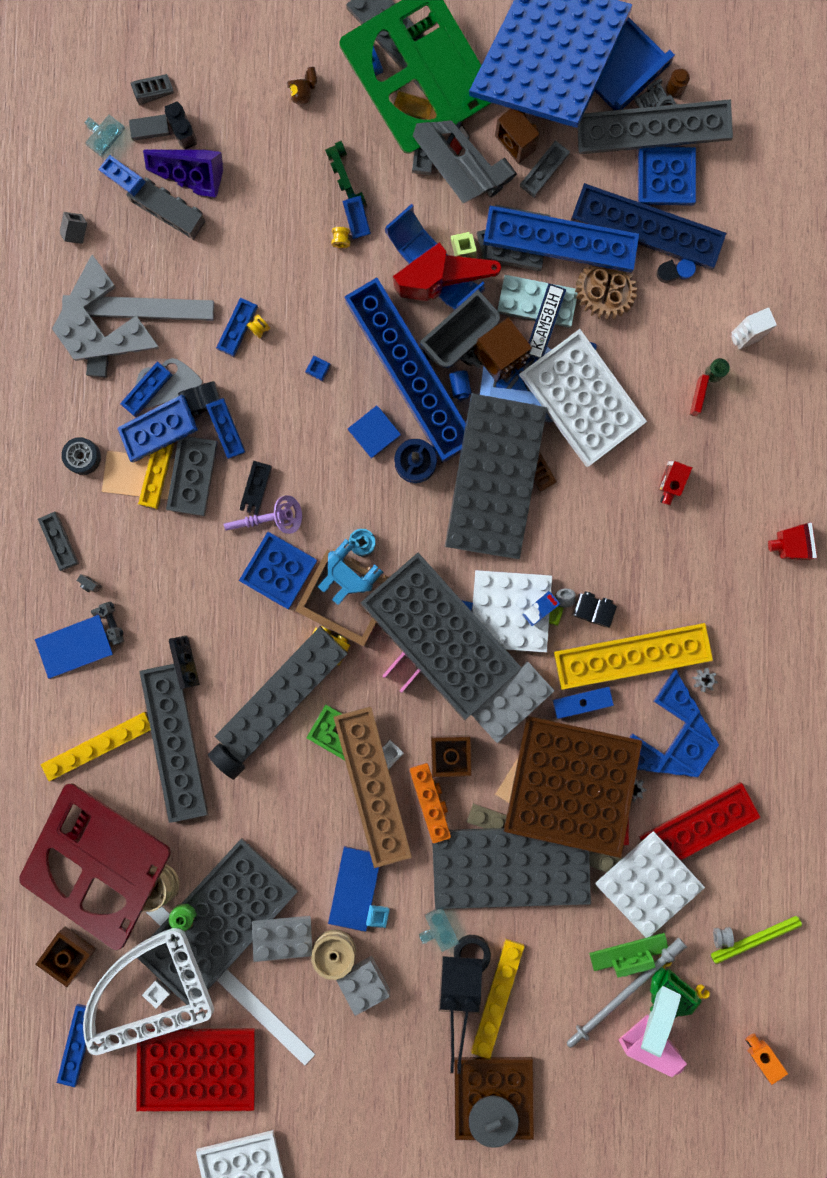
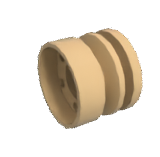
(166, 891)

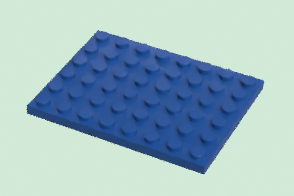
(551, 56)

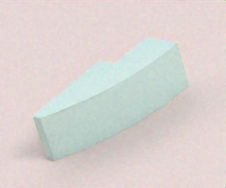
(660, 1021)

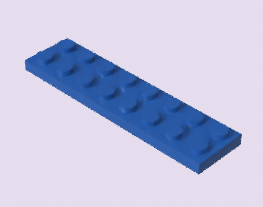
(561, 239)

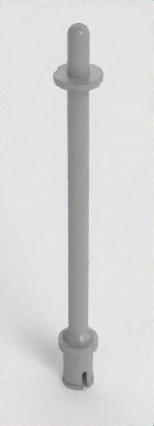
(666, 956)

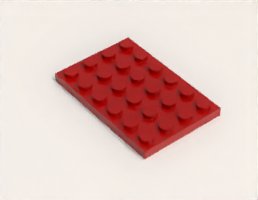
(197, 1070)

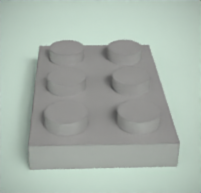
(281, 938)

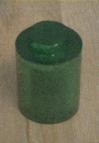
(717, 370)

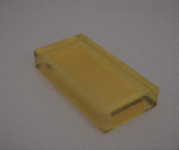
(413, 105)

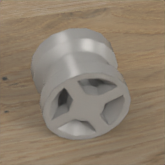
(723, 937)

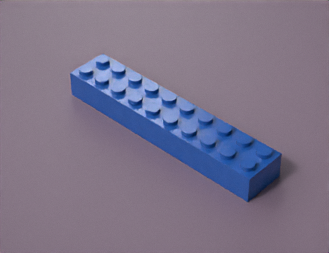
(408, 368)

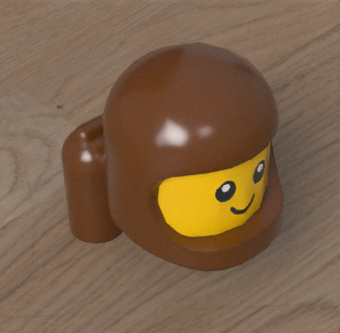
(301, 88)

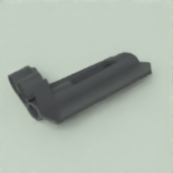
(468, 174)

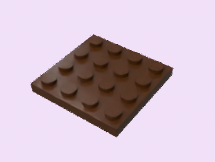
(499, 1077)

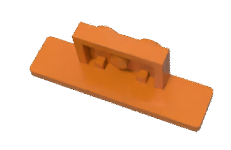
(430, 801)

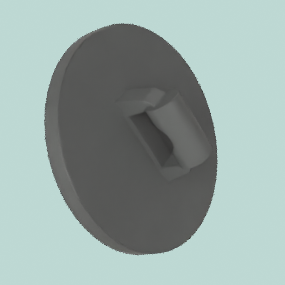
(493, 1121)

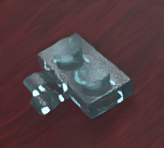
(103, 134)
(440, 930)

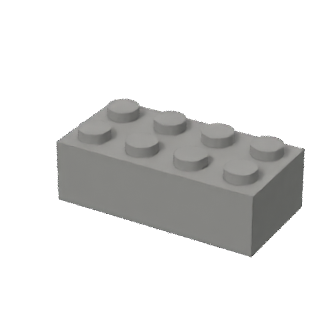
(512, 702)

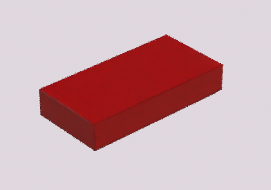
(699, 395)

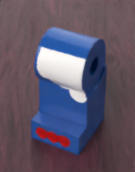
(541, 608)

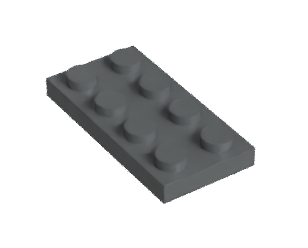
(192, 476)

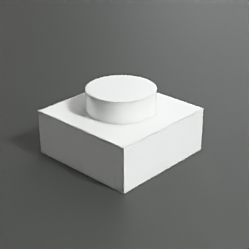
(156, 993)

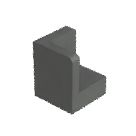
(73, 227)

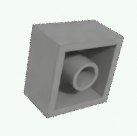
(364, 986)

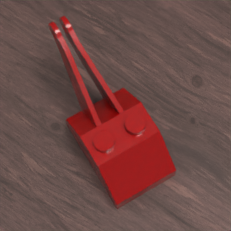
(434, 270)

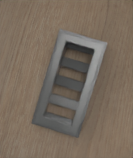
(143, 84)

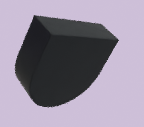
(667, 272)

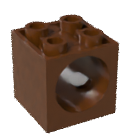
(502, 350)

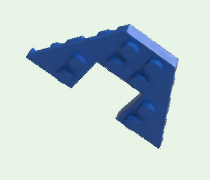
(693, 743)

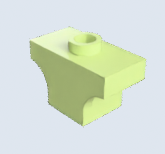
(463, 245)

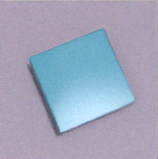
(377, 916)

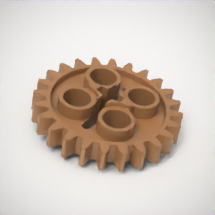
(589, 284)

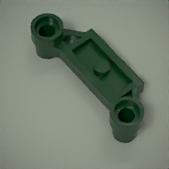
(335, 153)

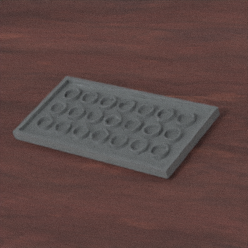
(495, 476)
(441, 636)
(507, 871)
(226, 903)

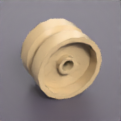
(329, 965)

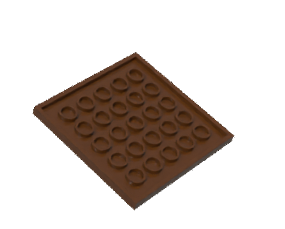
(573, 786)

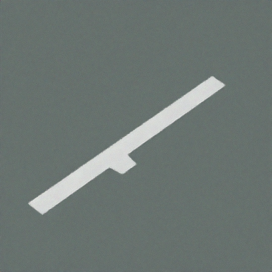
(254, 1006)

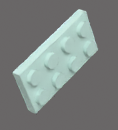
(524, 297)

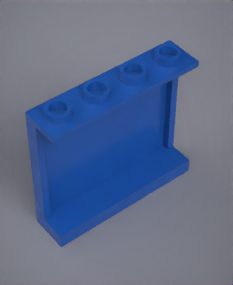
(631, 67)

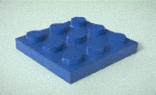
(667, 176)
(278, 570)

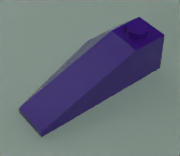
(189, 168)

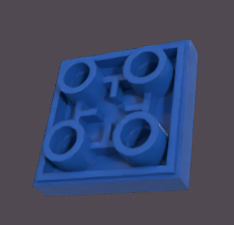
(374, 432)

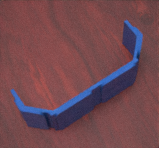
(413, 241)

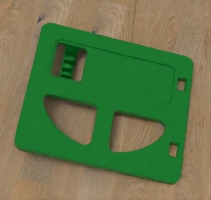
(438, 62)

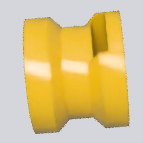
(340, 237)
(256, 328)

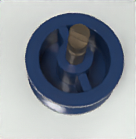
(415, 460)

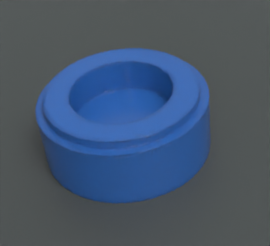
(685, 269)

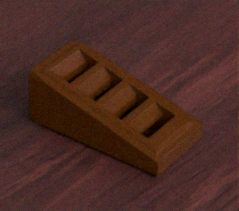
(541, 460)

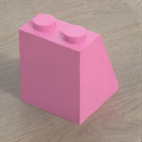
(670, 1061)

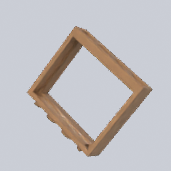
(353, 564)

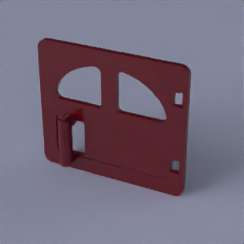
(107, 849)

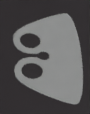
(181, 380)

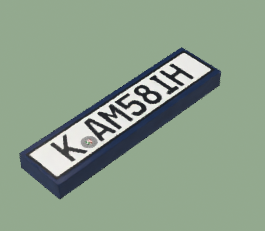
(546, 320)

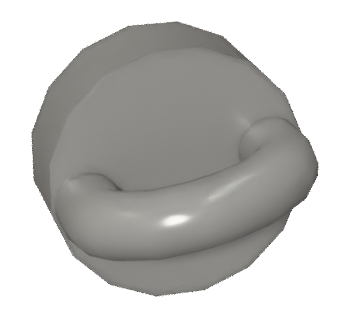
(566, 597)

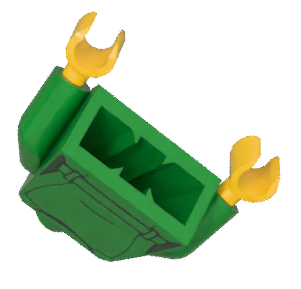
(689, 999)

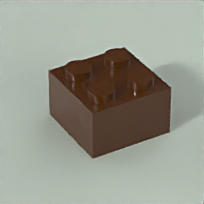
(517, 134)
(451, 755)
(65, 956)

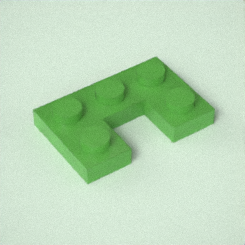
(323, 733)

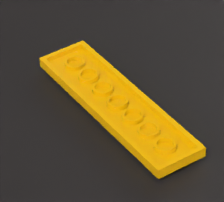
(633, 656)

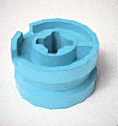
(370, 544)

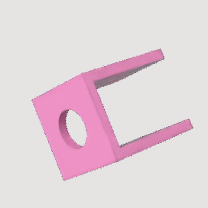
(393, 665)

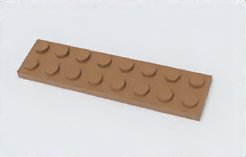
(372, 787)

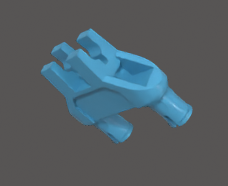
(344, 576)

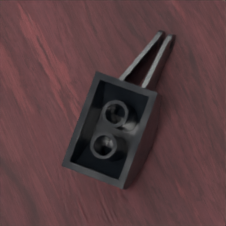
(460, 994)

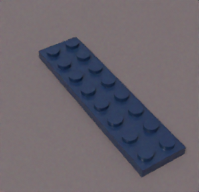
(655, 227)

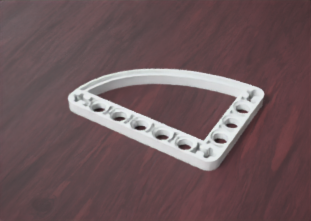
(121, 1032)

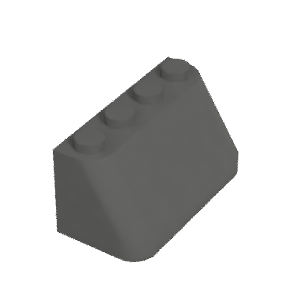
(460, 331)

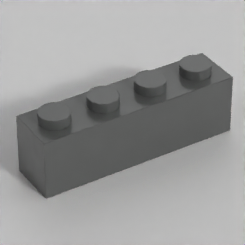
(168, 209)

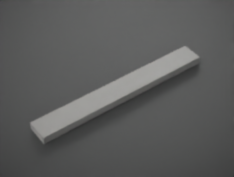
(151, 308)

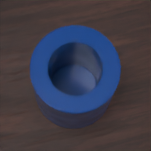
(460, 385)

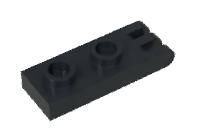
(256, 487)
(183, 662)

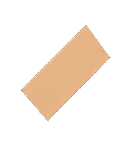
(128, 477)

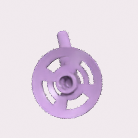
(279, 514)

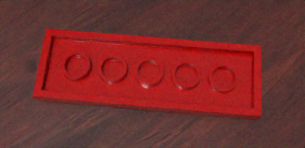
(707, 822)

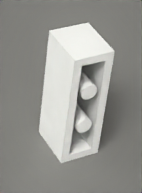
(753, 328)

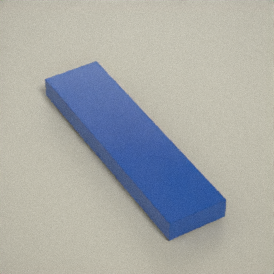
(74, 1050)

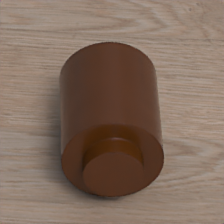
(677, 83)

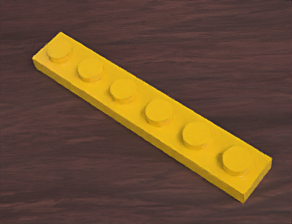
(96, 746)
(497, 998)

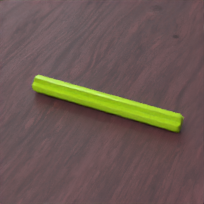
(756, 939)

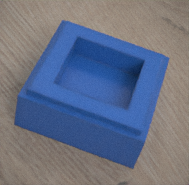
(317, 368)

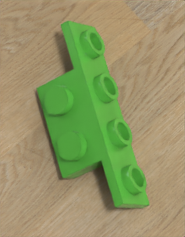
(631, 956)

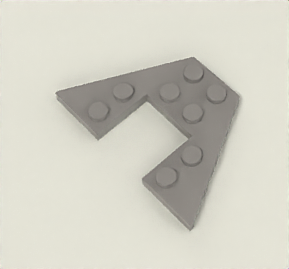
(80, 332)

